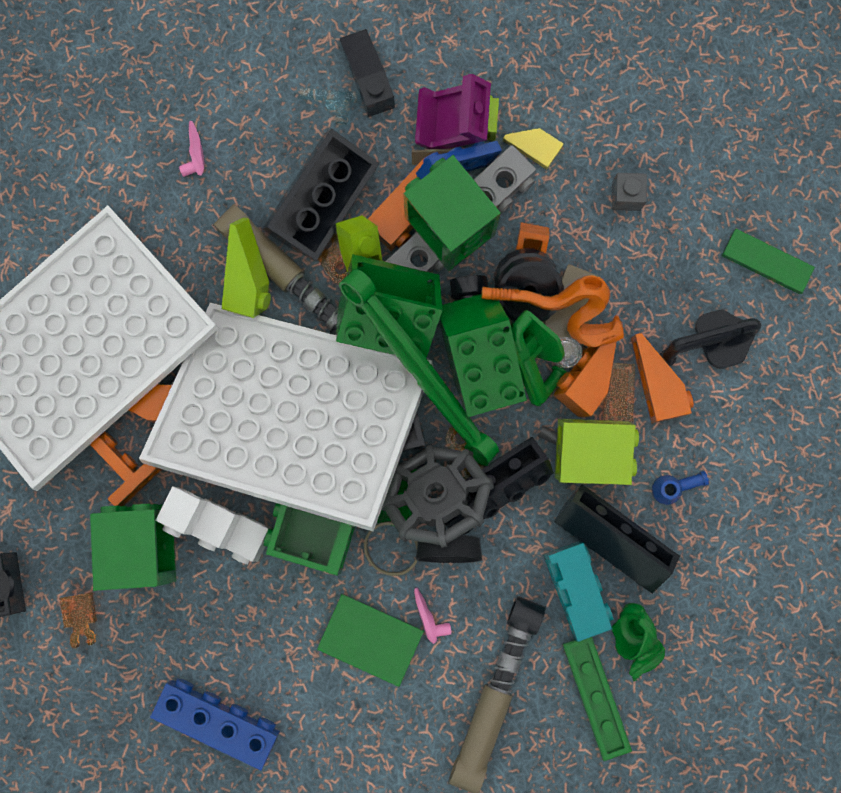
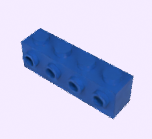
(215, 723)

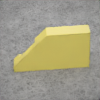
(535, 145)

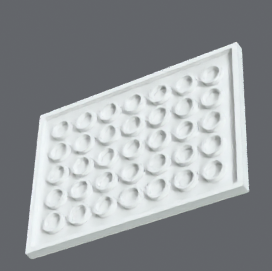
(87, 344)
(287, 418)

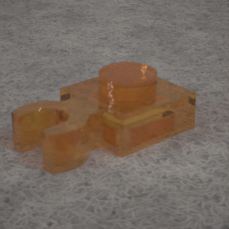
(78, 613)

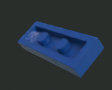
(471, 158)

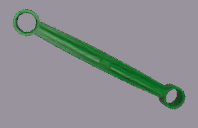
(360, 291)

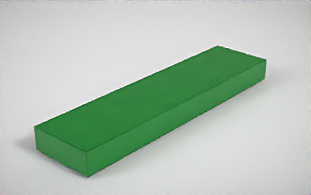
(597, 698)

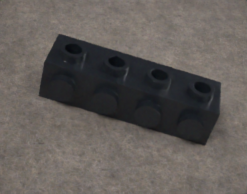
(512, 477)
(617, 539)

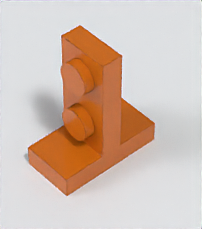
(125, 467)

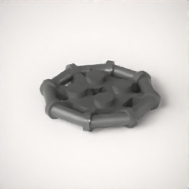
(442, 509)

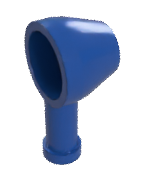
(659, 484)

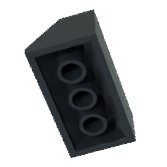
(321, 195)

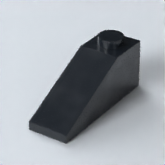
(368, 73)

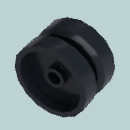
(528, 271)

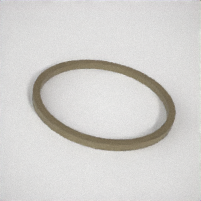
(372, 563)

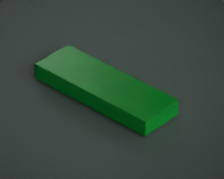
(768, 261)

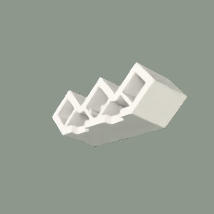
(212, 525)

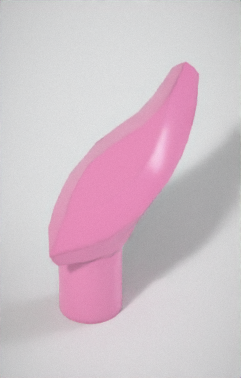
(196, 152)
(432, 631)

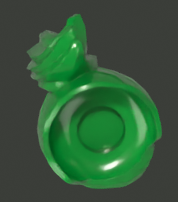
(637, 640)

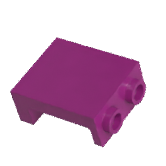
(453, 115)

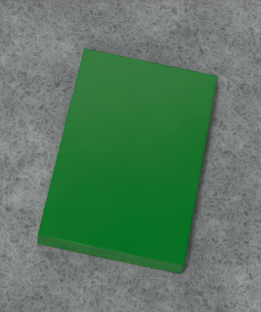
(370, 640)

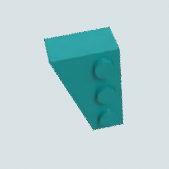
(579, 590)

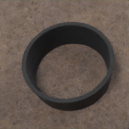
(460, 550)

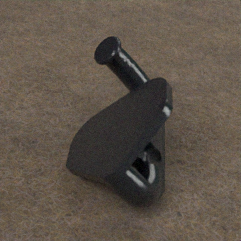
(721, 336)

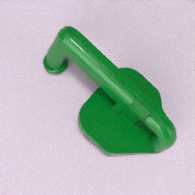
(534, 341)

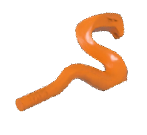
(587, 287)

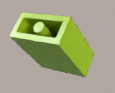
(596, 451)

